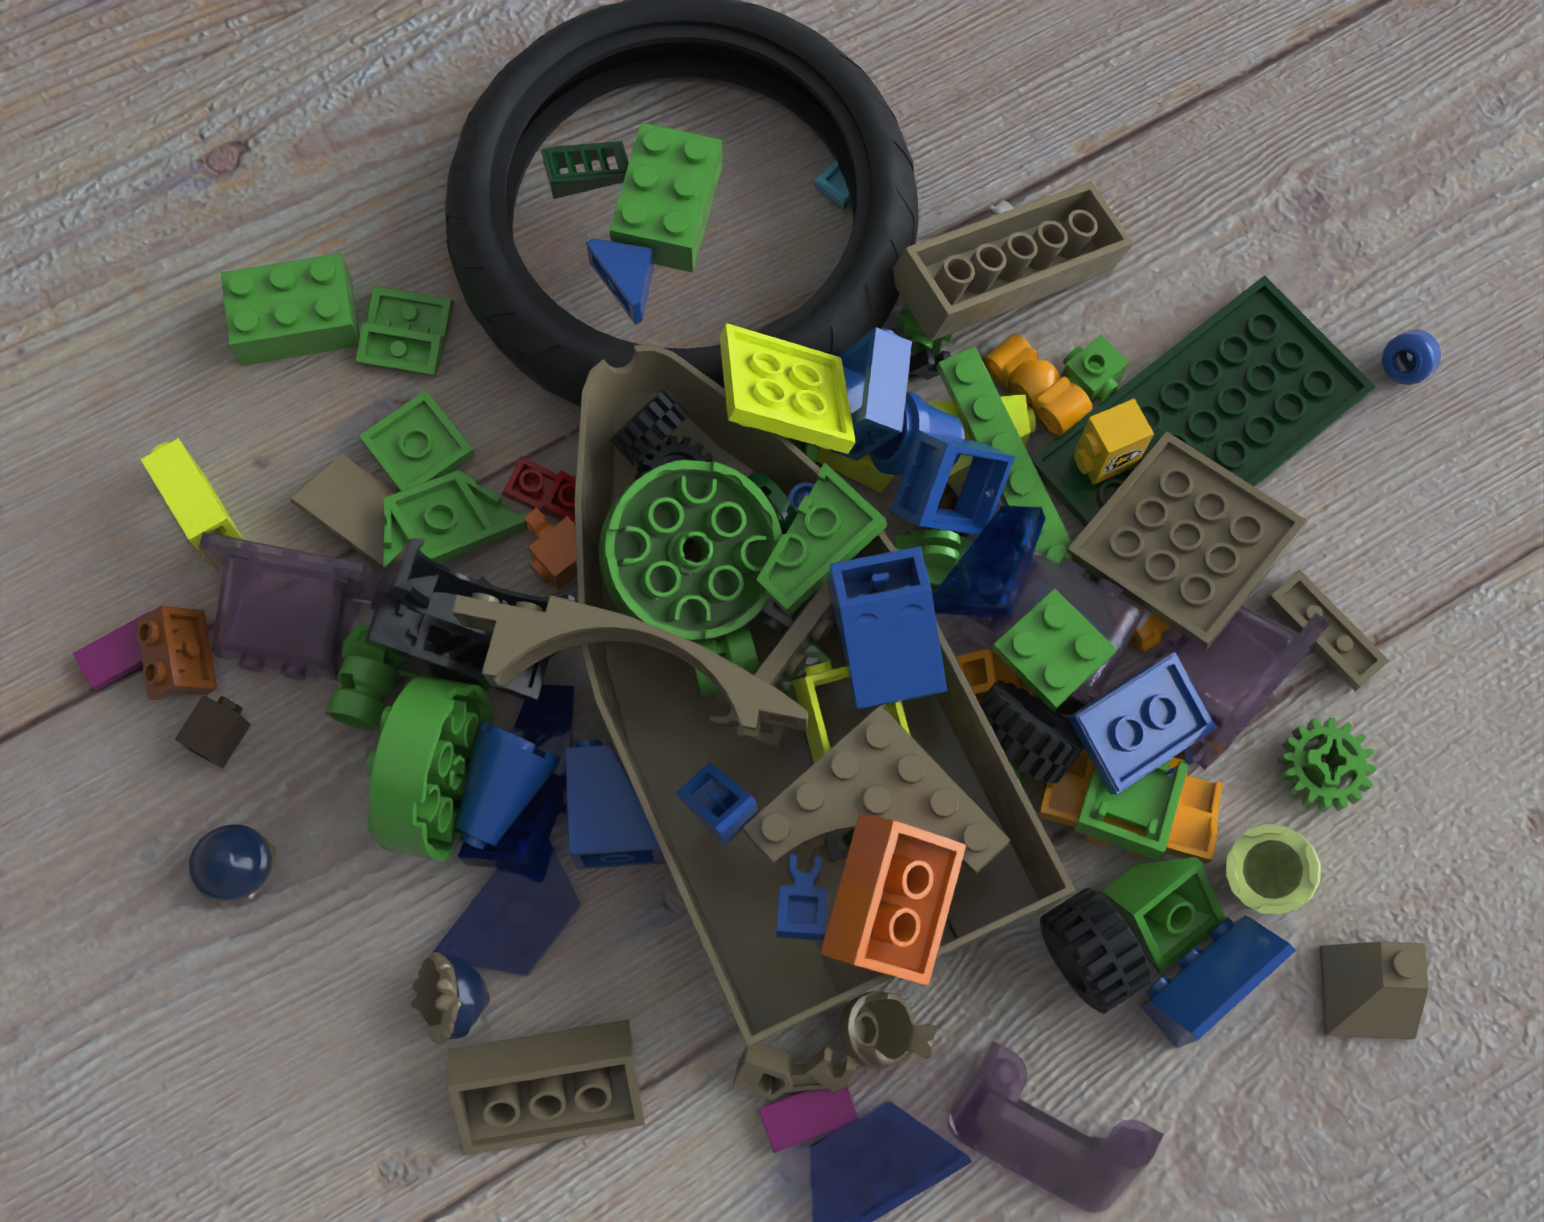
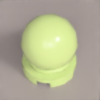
(1273, 869)

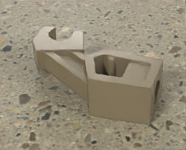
(773, 1071)

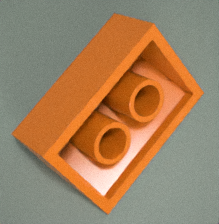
(893, 899)

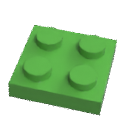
(416, 443)
(1054, 649)

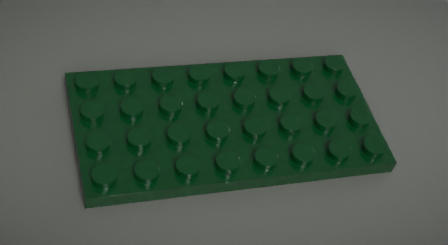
(1237, 389)

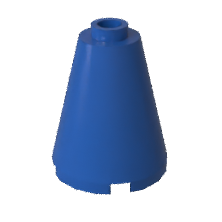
(500, 784)

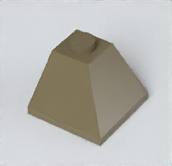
(1373, 989)

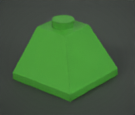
(1166, 907)

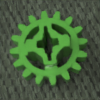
(1313, 776)

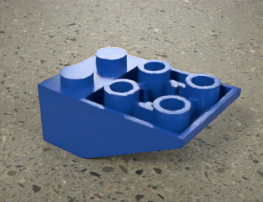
(887, 627)

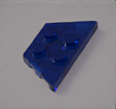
(514, 918)
(877, 1165)

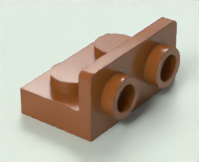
(176, 652)

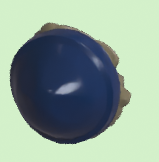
(231, 864)
(449, 996)

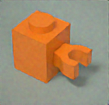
(554, 549)

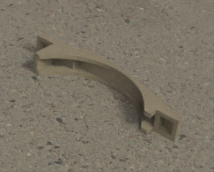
(528, 635)

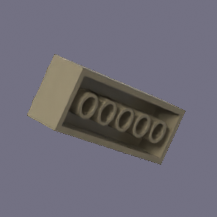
(1009, 260)

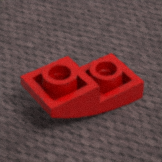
(541, 488)

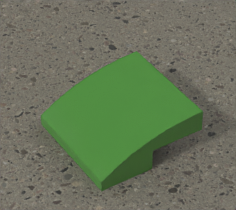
(405, 331)

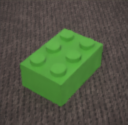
(668, 194)
(290, 309)

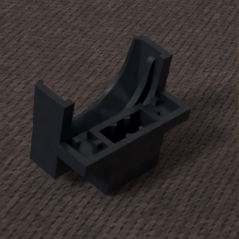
(418, 623)

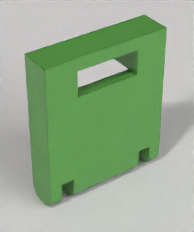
(1145, 805)

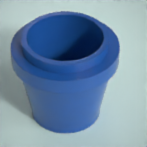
(918, 415)

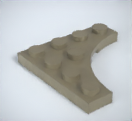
(880, 775)

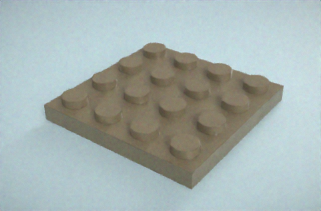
(1186, 539)

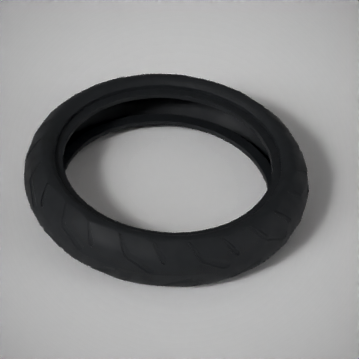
(665, 40)

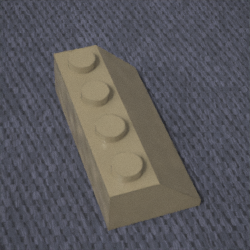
(545, 1087)

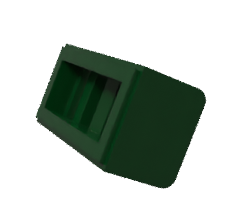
(577, 182)

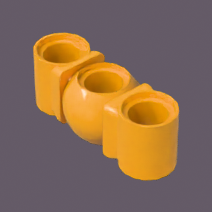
(1056, 399)

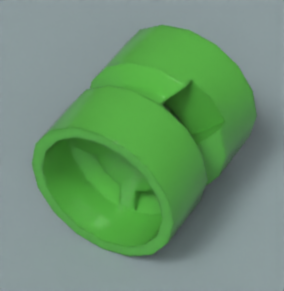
(737, 648)
(361, 692)

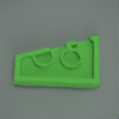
(828, 529)

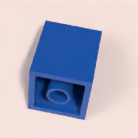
(604, 812)

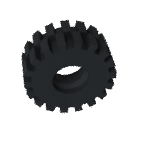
(1031, 732)

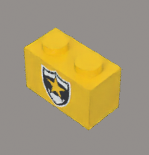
(1113, 441)

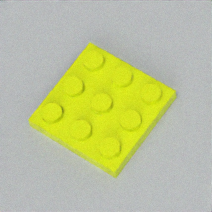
(786, 389)

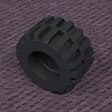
(1095, 950)

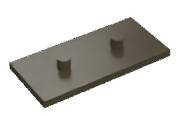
(348, 505)

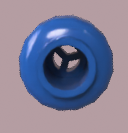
(1403, 367)

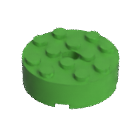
(645, 556)
(424, 765)

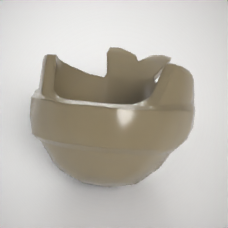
(881, 1031)

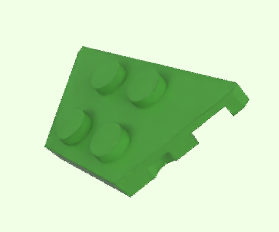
(450, 517)

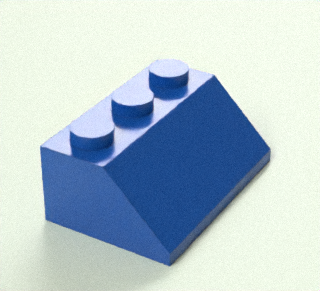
(1214, 979)

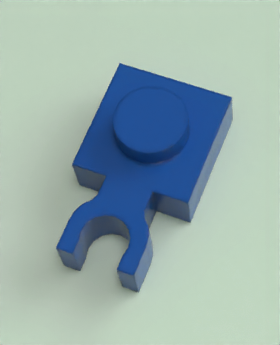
(801, 906)

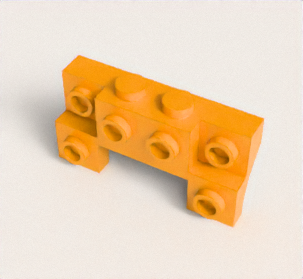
(1193, 827)

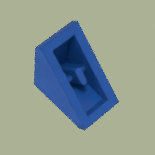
(625, 272)
(718, 803)

